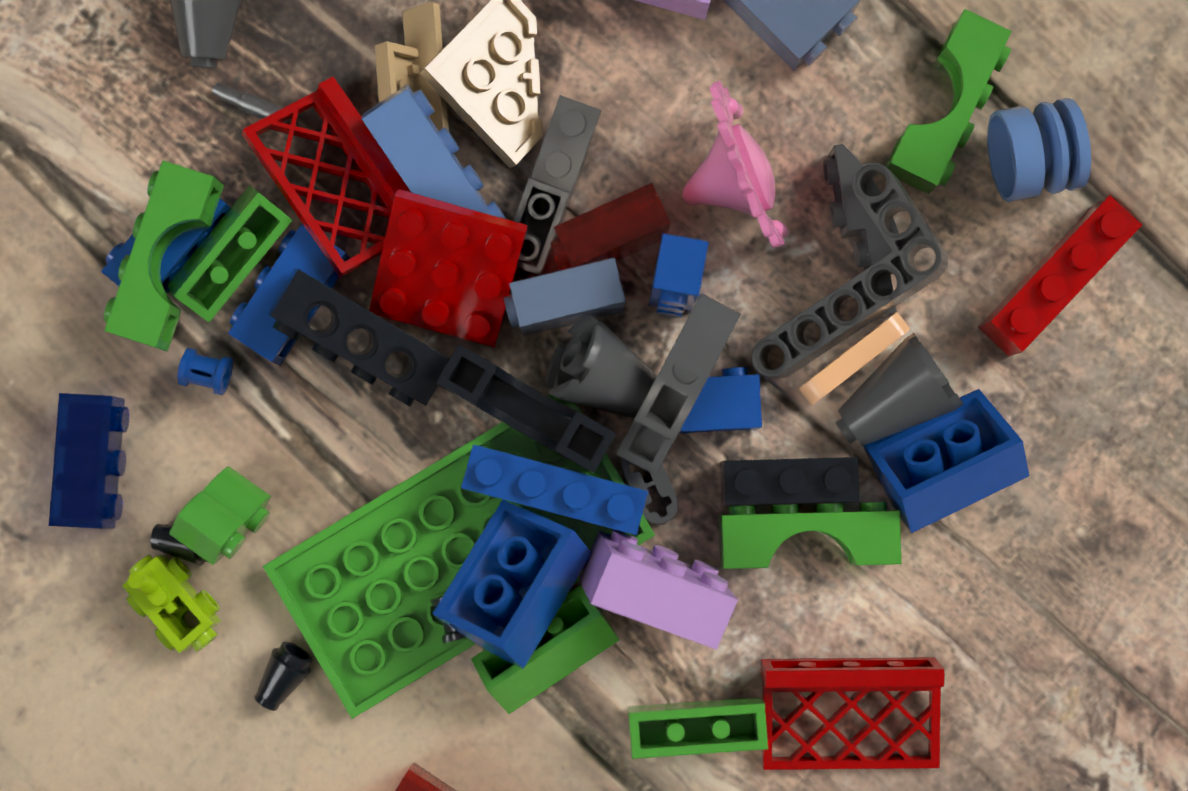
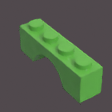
(969, 57)
(177, 203)
(864, 535)

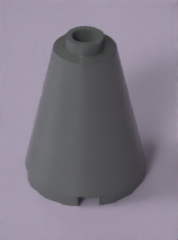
(204, 29)
(599, 370)
(898, 396)

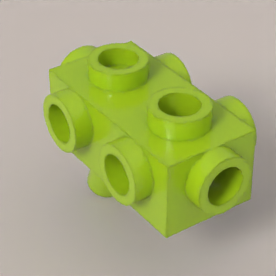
(162, 593)

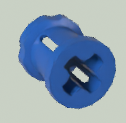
(205, 371)

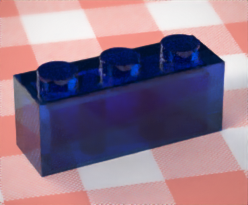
(88, 461)

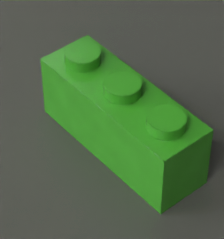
(229, 253)
(571, 640)
(697, 727)

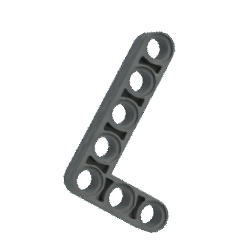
(863, 286)

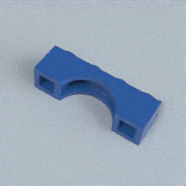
(554, 489)

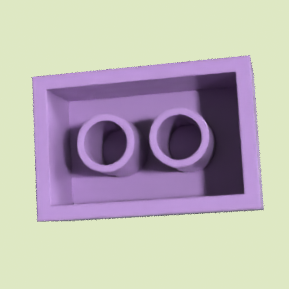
(658, 588)

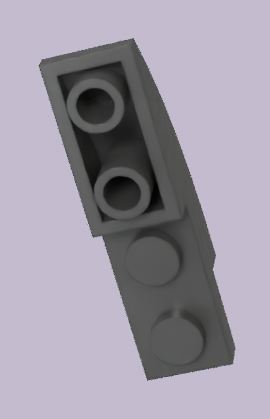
(554, 179)
(852, 217)
(678, 383)

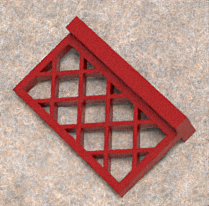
(361, 150)
(861, 677)

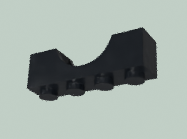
(526, 409)

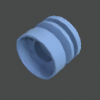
(1038, 149)

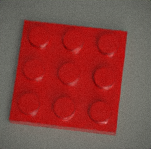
(446, 267)

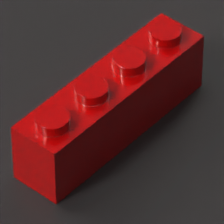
(1059, 276)

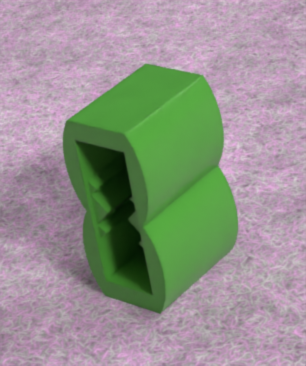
(221, 515)

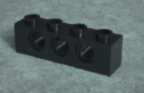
(304, 293)

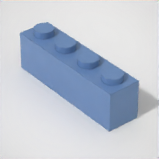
(423, 153)

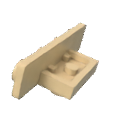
(401, 64)

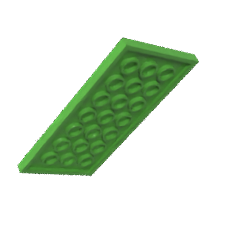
(370, 577)

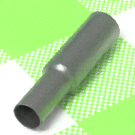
(245, 101)

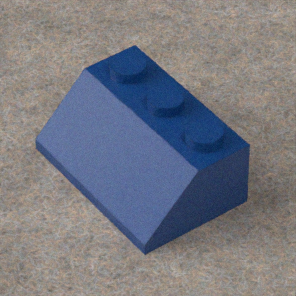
(948, 462)
(513, 582)

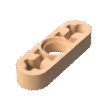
(854, 358)

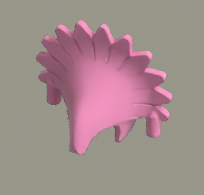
(735, 171)

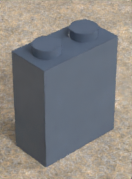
(796, 27)
(565, 297)

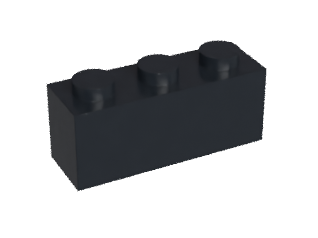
(789, 481)

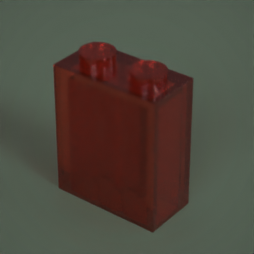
(611, 230)

